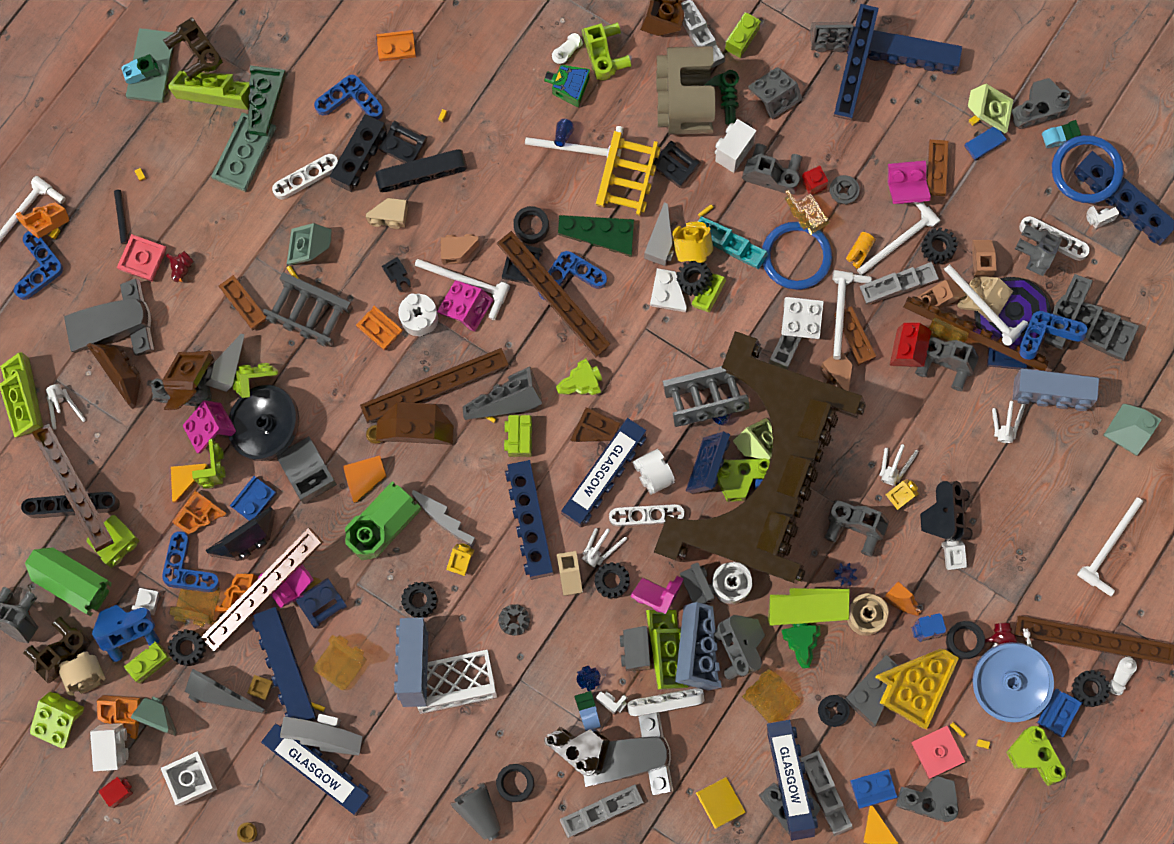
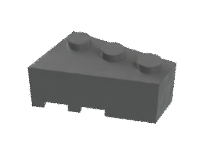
(868, 693)

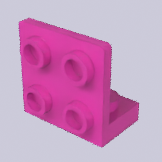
(908, 182)
(465, 304)
(206, 423)
(292, 587)
(657, 596)

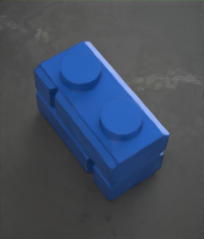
(929, 627)

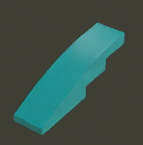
(735, 245)

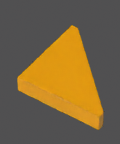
(182, 479)
(876, 830)

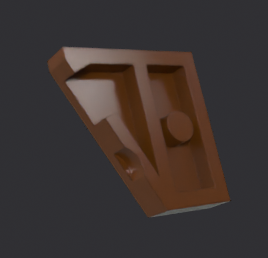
(594, 427)

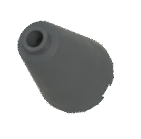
(478, 811)

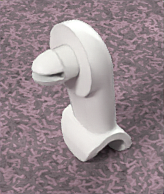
(564, 52)
(1123, 673)

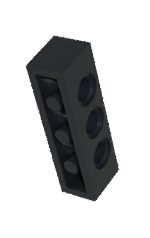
(366, 127)

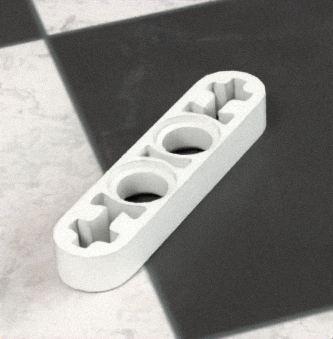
(304, 174)
(1077, 243)
(646, 512)
(666, 702)

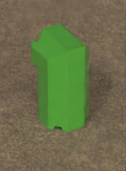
(380, 522)
(67, 579)

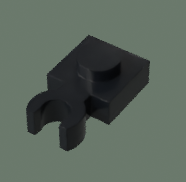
(395, 272)

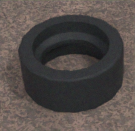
(531, 210)
(965, 625)
(500, 783)

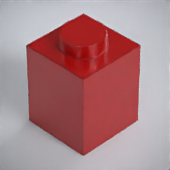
(815, 180)
(116, 791)

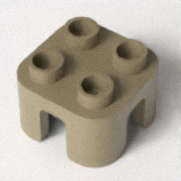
(682, 98)

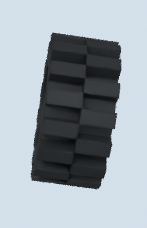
(943, 236)
(698, 286)
(616, 591)
(419, 611)
(178, 639)
(1096, 677)

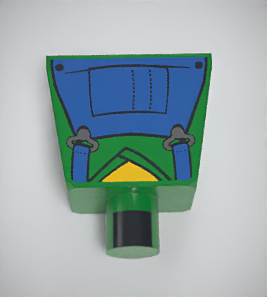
(569, 83)

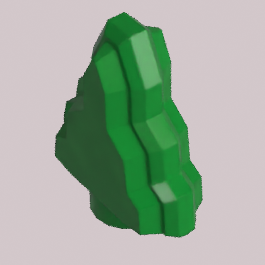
(802, 640)

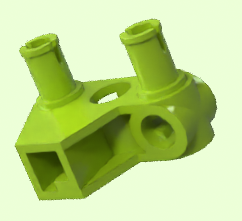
(598, 52)
(733, 483)
(1025, 754)

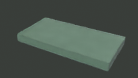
(152, 87)
(241, 155)

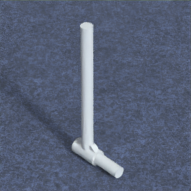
(573, 147)
(39, 187)
(928, 218)
(842, 279)
(499, 292)
(1009, 334)
(1089, 573)

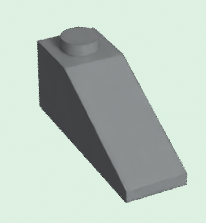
(660, 243)
(784, 351)
(223, 370)

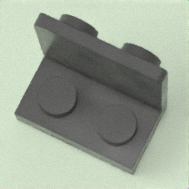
(776, 91)

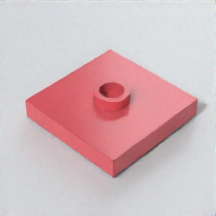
(141, 258)
(938, 752)

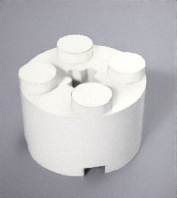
(416, 304)
(654, 471)
(730, 572)

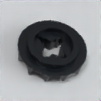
(842, 708)

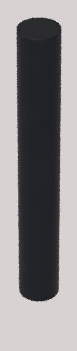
(121, 217)

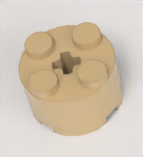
(868, 603)
(81, 673)

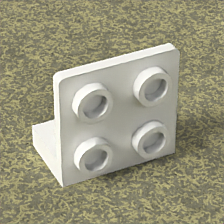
(802, 318)

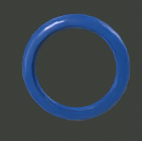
(1087, 198)
(800, 284)

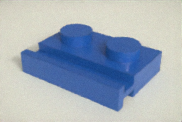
(253, 498)
(1059, 713)
(873, 789)

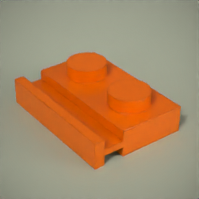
(396, 45)
(379, 328)

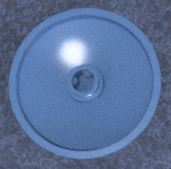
(1013, 682)

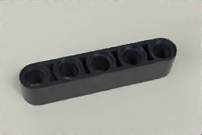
(421, 170)
(61, 505)

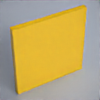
(720, 802)

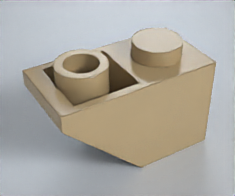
(390, 213)
(569, 573)

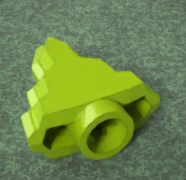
(581, 380)

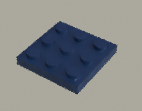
(708, 462)

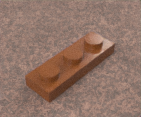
(937, 167)
(242, 302)
(856, 337)

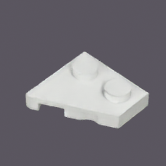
(667, 292)

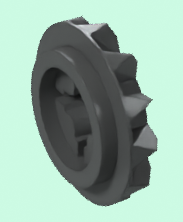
(845, 182)
(523, 619)

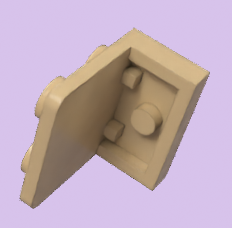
(991, 290)

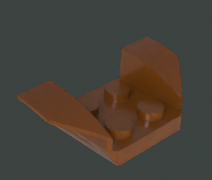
(185, 376)

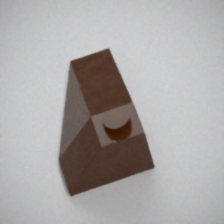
(663, 17)

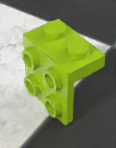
(241, 380)
(209, 477)
(123, 540)
(55, 719)

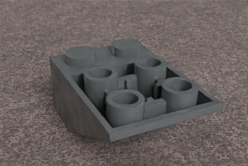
(830, 36)
(306, 470)

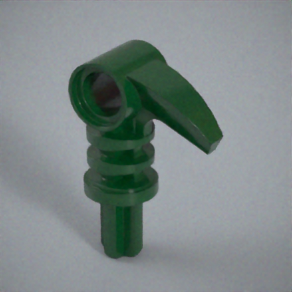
(729, 93)

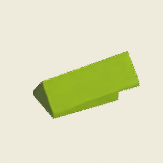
(211, 89)
(20, 395)
(809, 606)
(665, 647)

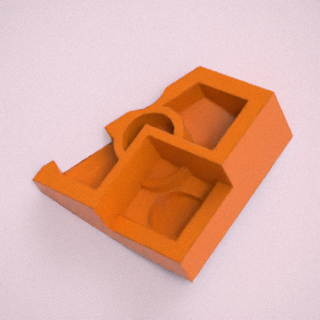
(44, 219)
(363, 476)
(196, 513)
(239, 586)
(902, 599)
(119, 710)

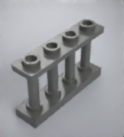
(306, 291)
(701, 380)

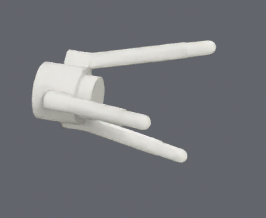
(55, 396)
(1006, 434)
(890, 475)
(592, 555)

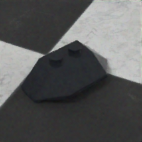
(246, 538)

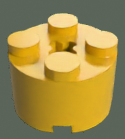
(693, 242)

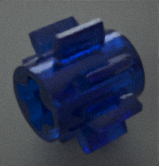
(846, 569)
(588, 678)

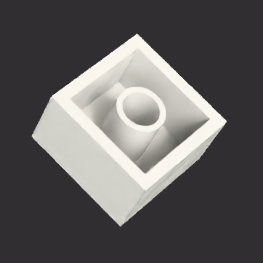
(735, 145)
(108, 747)
(188, 778)

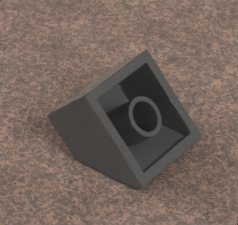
(636, 649)

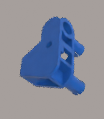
(116, 623)

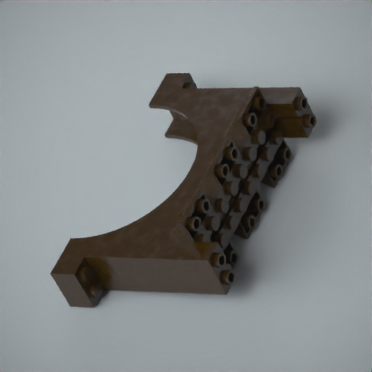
(801, 424)

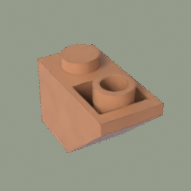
(457, 249)
(983, 258)
(943, 294)
(838, 371)

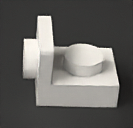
(1101, 218)
(954, 554)
(147, 599)
(607, 701)

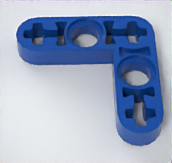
(353, 92)
(45, 264)
(572, 268)
(1043, 327)
(181, 574)

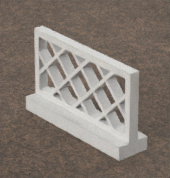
(464, 696)

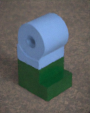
(587, 710)

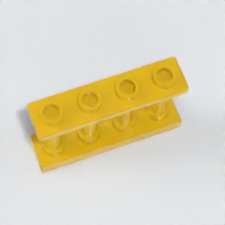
(615, 161)

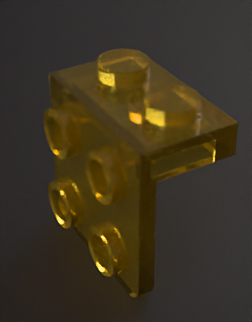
(807, 212)
(949, 332)
(195, 606)
(340, 662)
(771, 697)

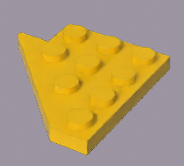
(918, 686)

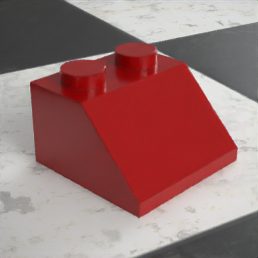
(910, 345)

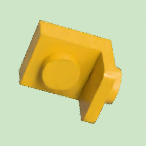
(902, 493)
(460, 559)

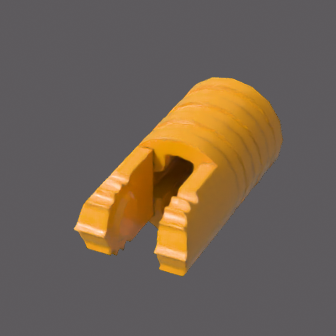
(860, 249)

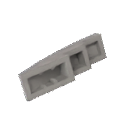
(698, 31)
(899, 283)
(438, 513)
(321, 735)
(826, 793)
(601, 811)

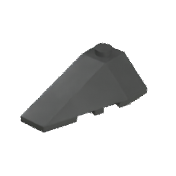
(512, 397)
(211, 692)

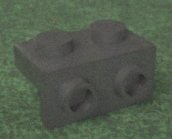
(697, 585)

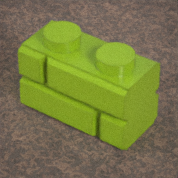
(742, 35)
(519, 436)
(147, 662)

